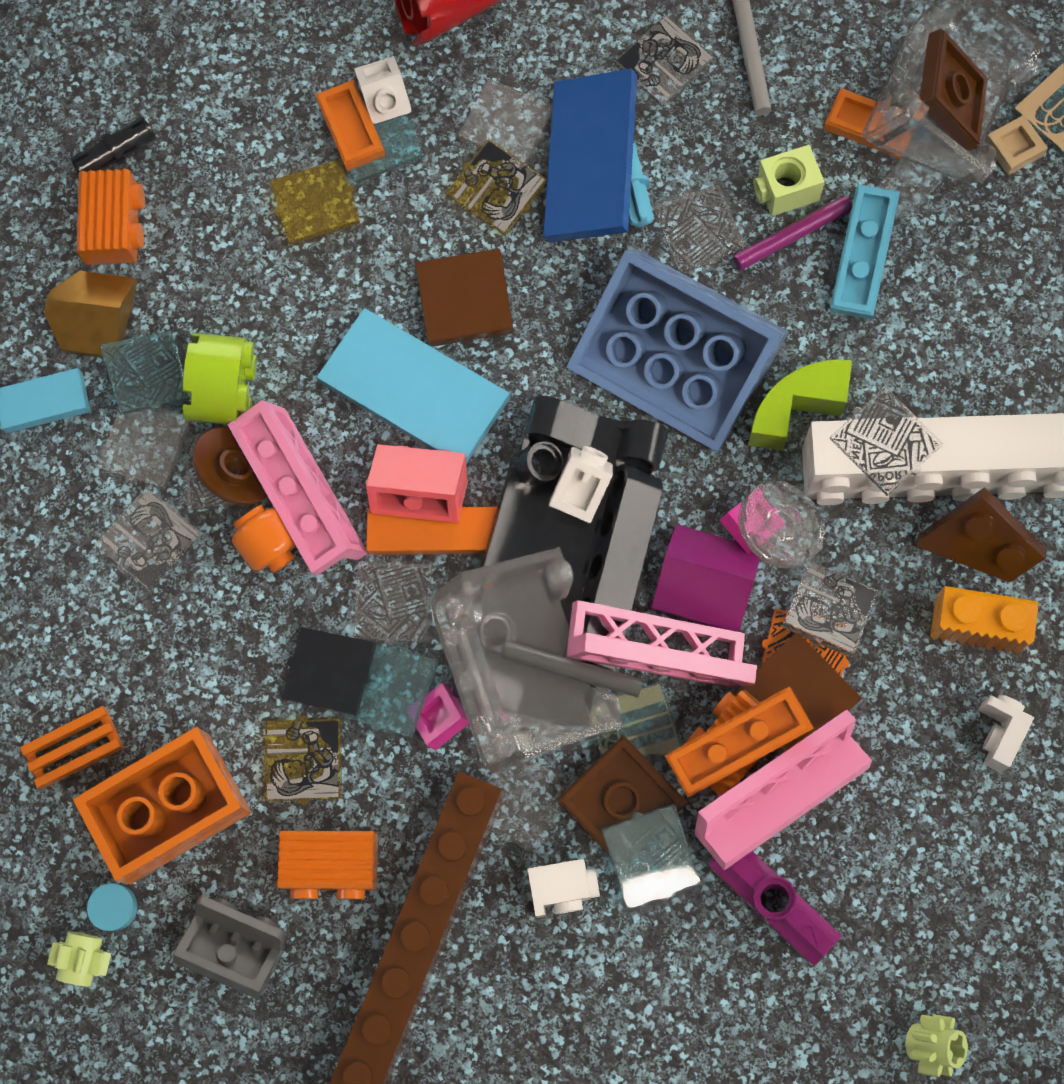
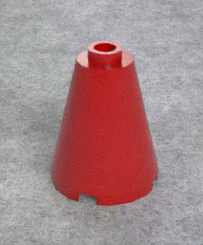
(435, 17)

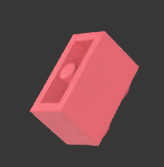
(417, 483)

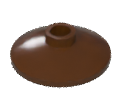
(225, 468)

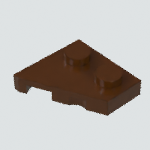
(984, 538)

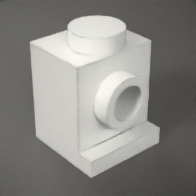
(562, 886)

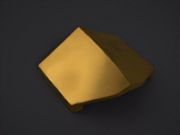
(90, 311)

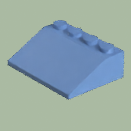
(676, 348)

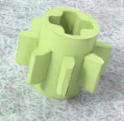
(79, 958)
(936, 1045)

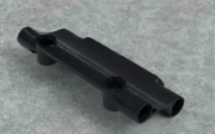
(610, 549)

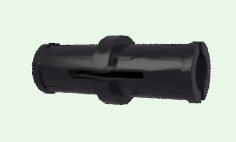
(114, 147)

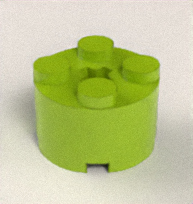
(217, 378)

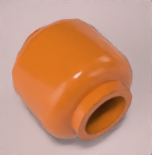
(263, 540)

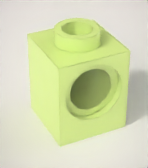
(796, 165)

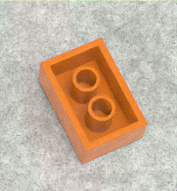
(161, 806)

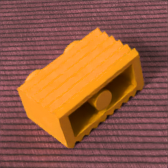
(984, 619)

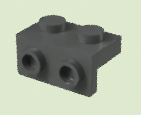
(231, 946)

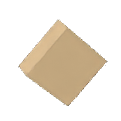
(1016, 145)

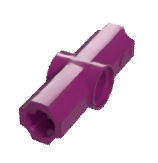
(796, 924)

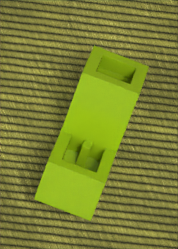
(813, 389)

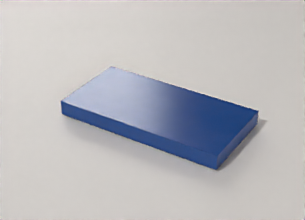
(590, 156)

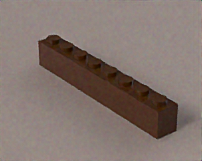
(419, 933)

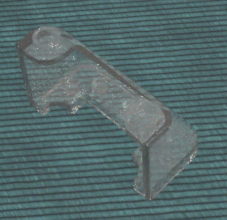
(998, 48)
(511, 706)

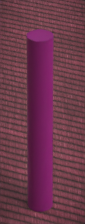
(792, 232)

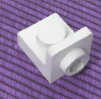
(383, 90)
(582, 483)
(1004, 740)

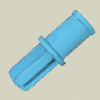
(640, 207)

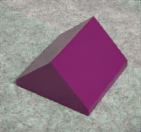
(705, 579)

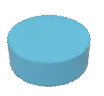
(112, 907)

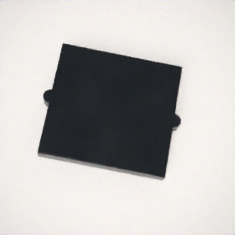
(329, 671)

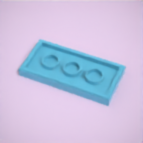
(413, 386)

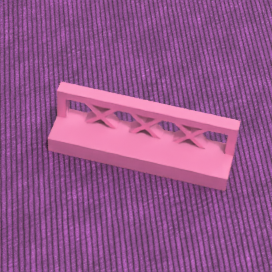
(296, 487)
(656, 655)
(781, 791)

